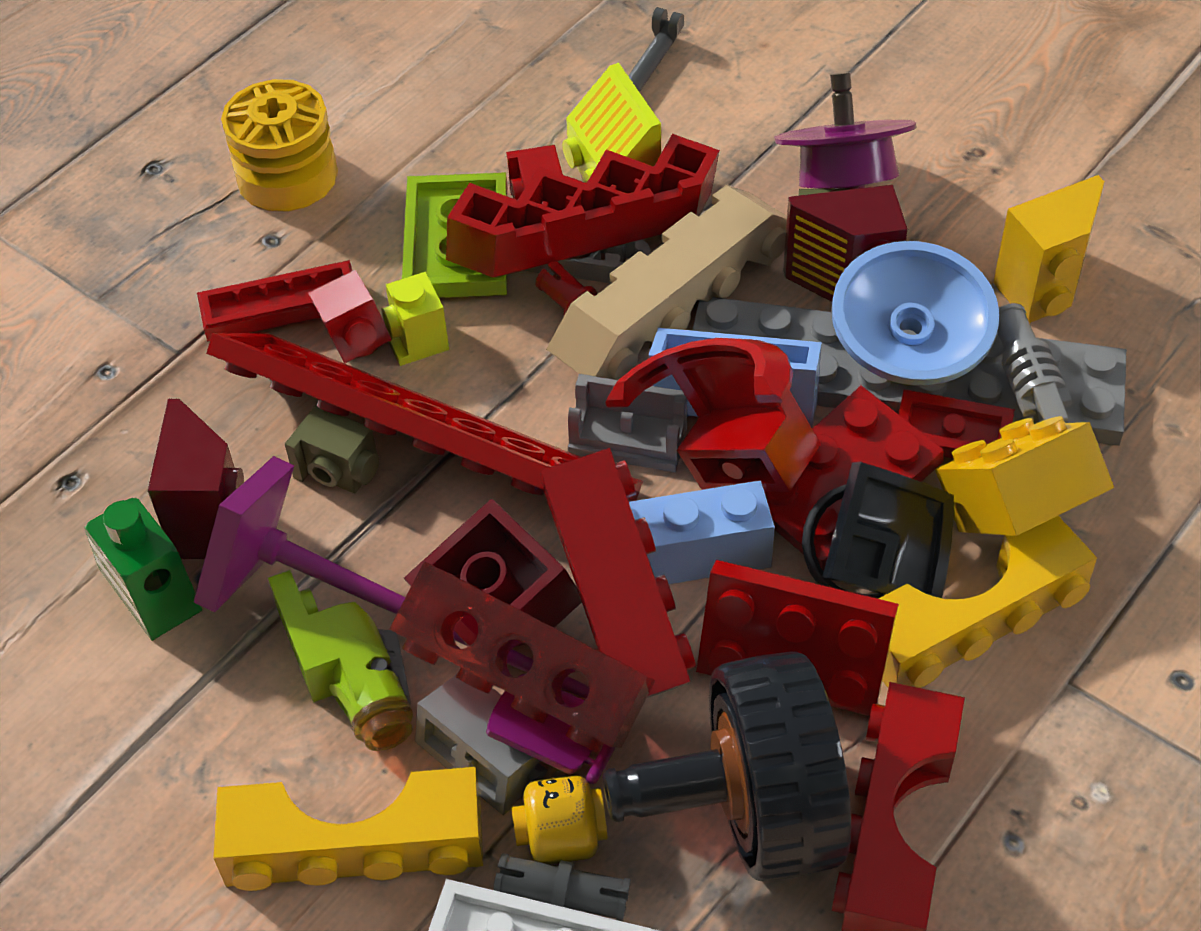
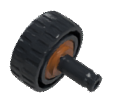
(769, 766)

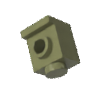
(333, 451)

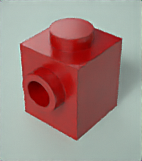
(350, 316)

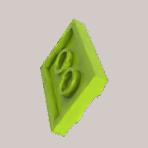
(425, 233)

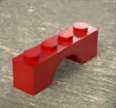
(914, 750)

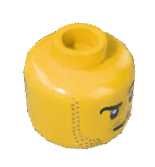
(560, 819)

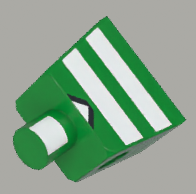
(128, 549)

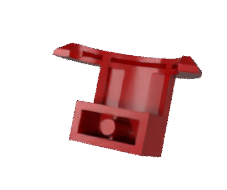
(744, 408)

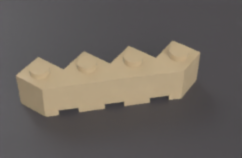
(659, 290)

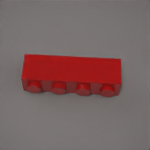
(613, 570)

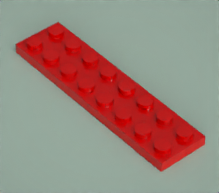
(391, 408)

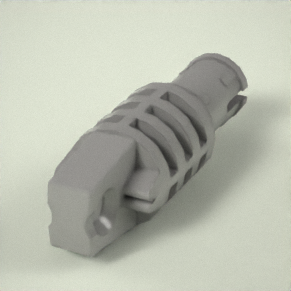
(1031, 367)

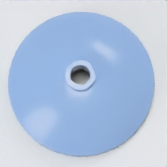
(920, 291)

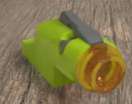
(348, 659)

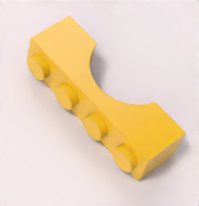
(1036, 575)
(426, 828)

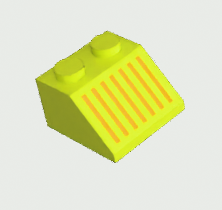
(611, 119)

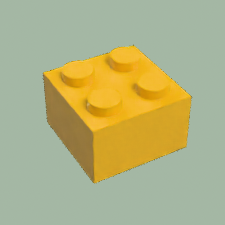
(1024, 476)

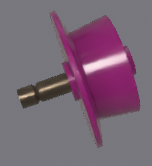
(847, 151)

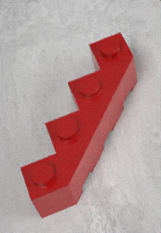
(571, 218)

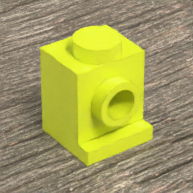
(415, 319)

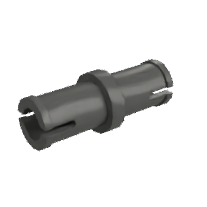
(563, 886)

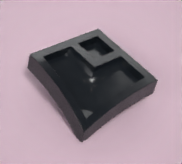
(891, 533)

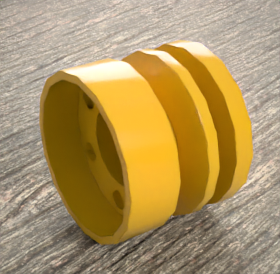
(280, 144)

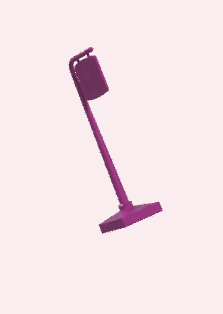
(248, 536)

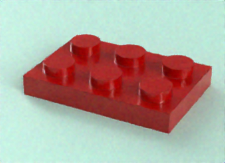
(854, 431)
(771, 614)

